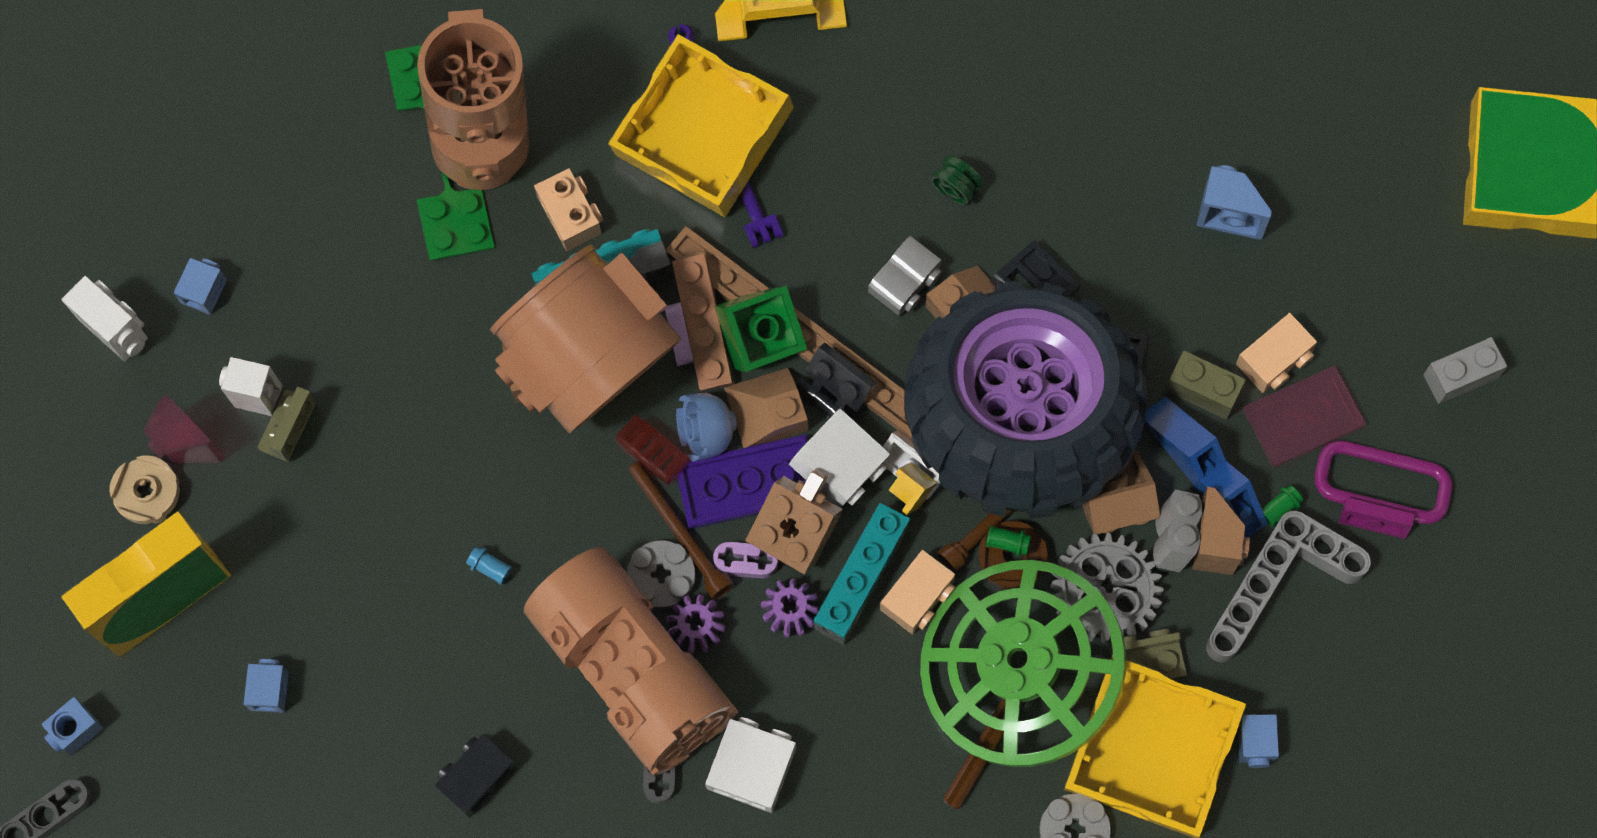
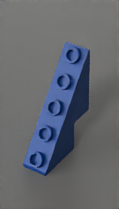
(1203, 461)

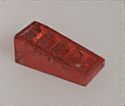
(636, 435)

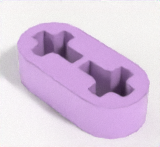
(676, 321)
(744, 568)

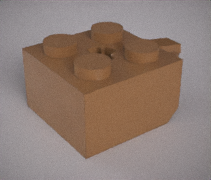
(814, 520)

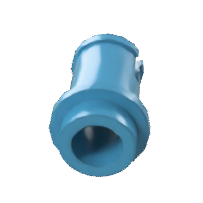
(488, 565)

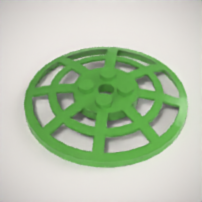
(1035, 676)

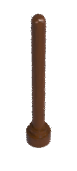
(954, 555)
(716, 582)

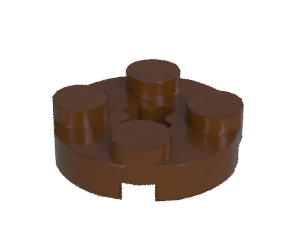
(992, 556)

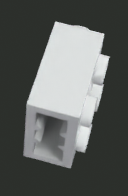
(106, 317)
(845, 455)
(751, 764)

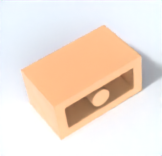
(1277, 353)
(918, 592)

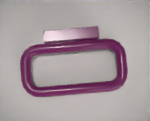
(1374, 513)

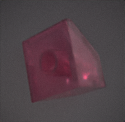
(178, 436)

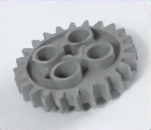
(1105, 558)

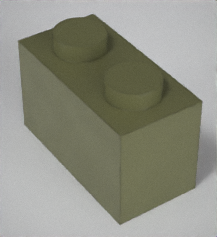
(1205, 385)

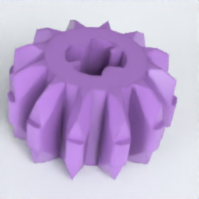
(803, 606)
(708, 618)

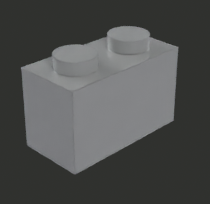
(1465, 370)

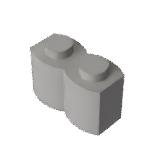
(905, 276)
(1177, 531)

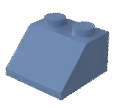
(1233, 204)

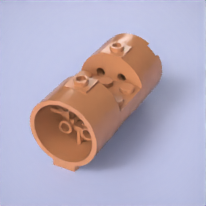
(474, 100)
(606, 628)

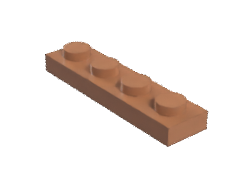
(702, 323)

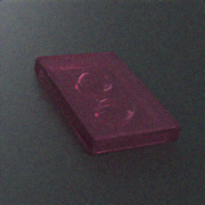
(1304, 416)

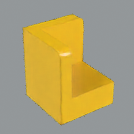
(912, 487)

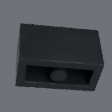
(474, 774)

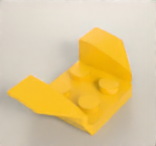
(734, 13)

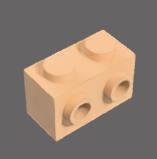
(568, 209)

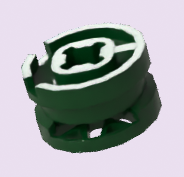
(956, 180)

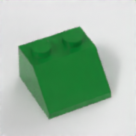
(760, 328)

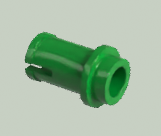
(1281, 504)
(1008, 540)

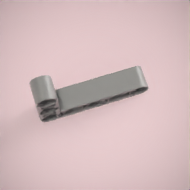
(1271, 574)

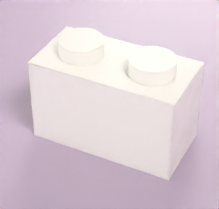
(250, 386)

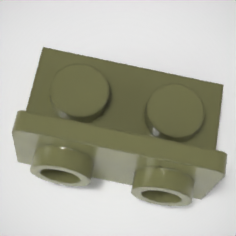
(287, 423)
(1158, 653)

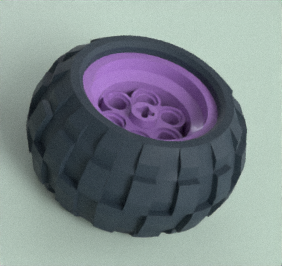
(1024, 343)

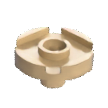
(137, 473)

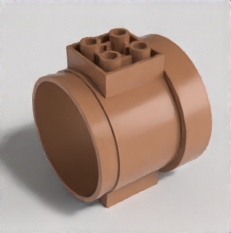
(582, 337)

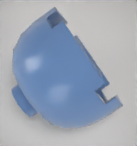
(704, 425)

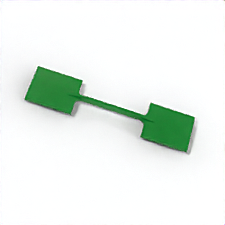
(454, 220)

